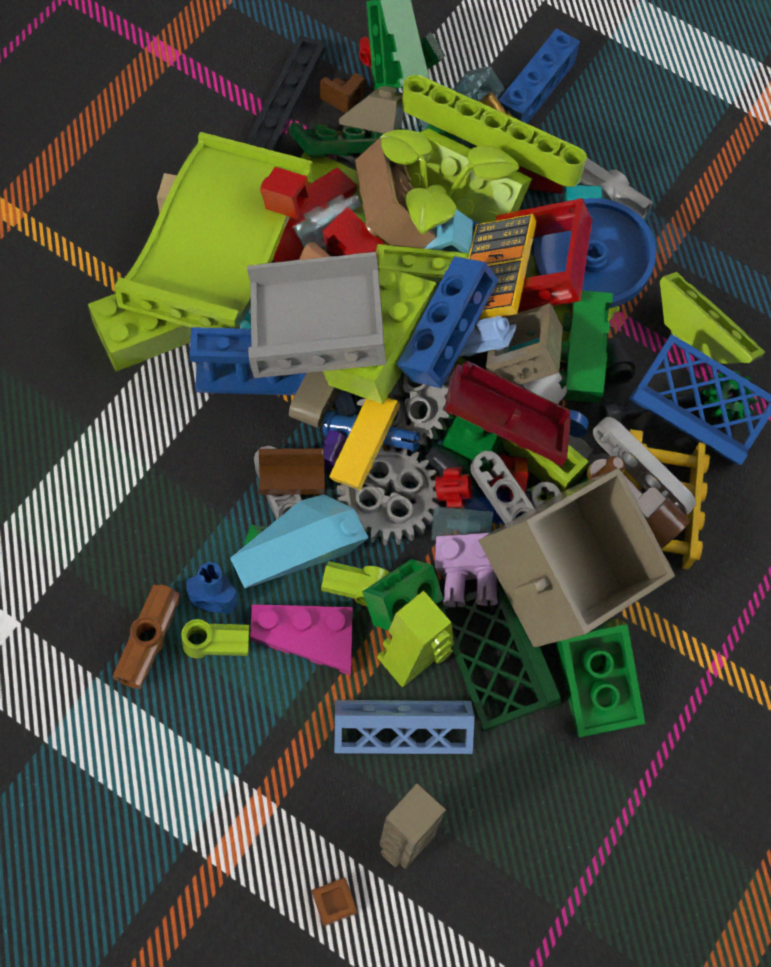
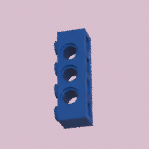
(540, 76)
(447, 322)

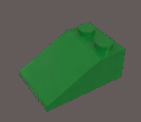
(601, 679)

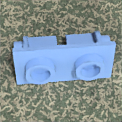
(492, 334)

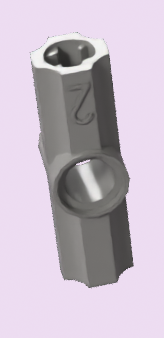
(615, 187)

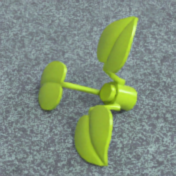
(432, 204)

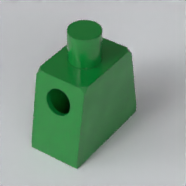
(470, 440)

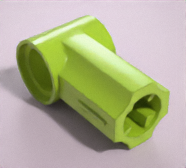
(350, 580)
(220, 639)

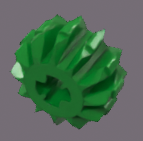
(733, 409)

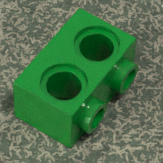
(398, 589)

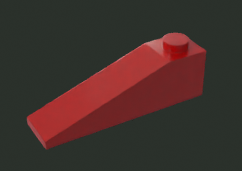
(322, 191)

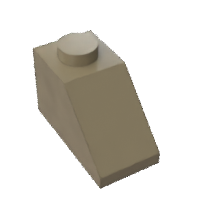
(377, 112)

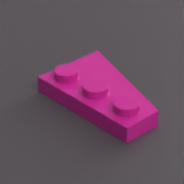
(307, 631)

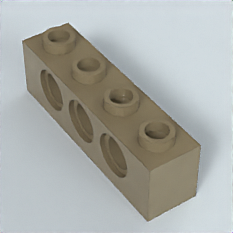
(410, 827)

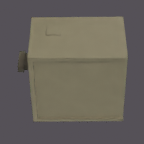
(577, 559)

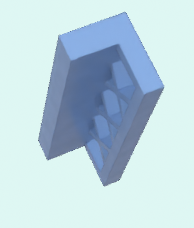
(407, 715)

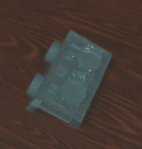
(318, 220)

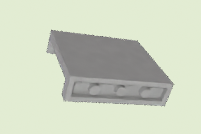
(316, 315)

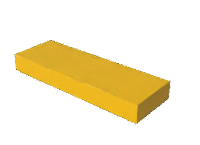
(364, 442)

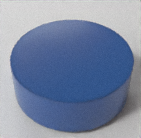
(578, 424)

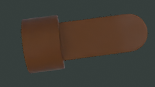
(660, 512)

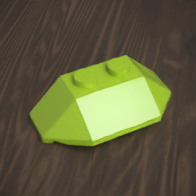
(703, 324)

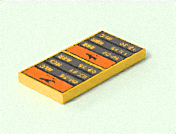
(506, 250)

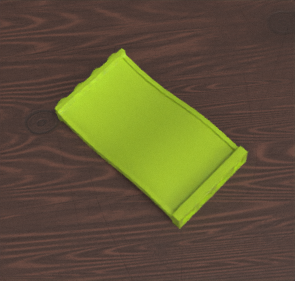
(208, 236)

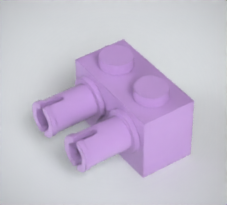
(463, 559)

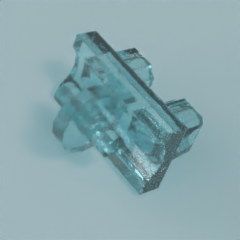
(460, 522)

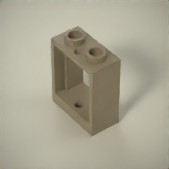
(540, 358)

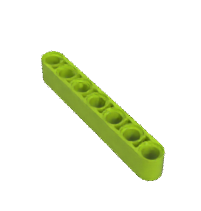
(487, 126)

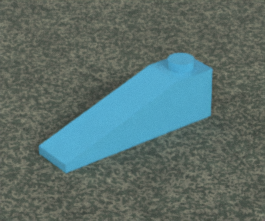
(300, 538)

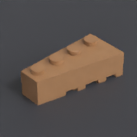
(383, 197)

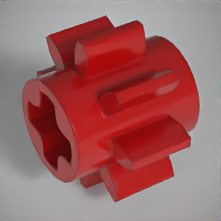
(454, 487)

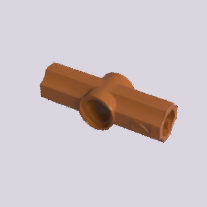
(139, 654)

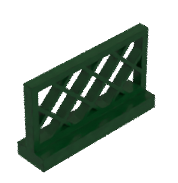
(531, 657)

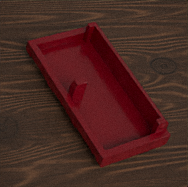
(509, 411)

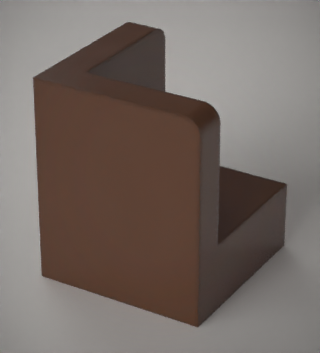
(342, 94)

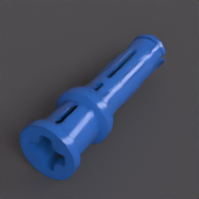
(395, 436)

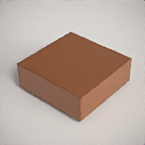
(334, 902)

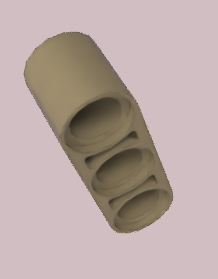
(313, 399)

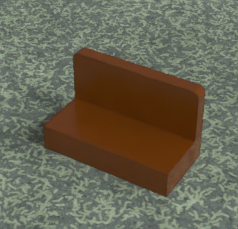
(291, 471)

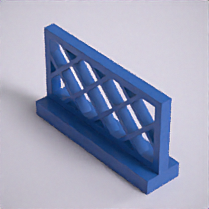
(687, 422)

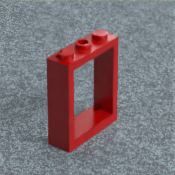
(566, 285)

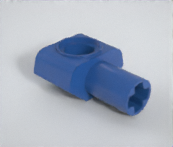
(212, 590)

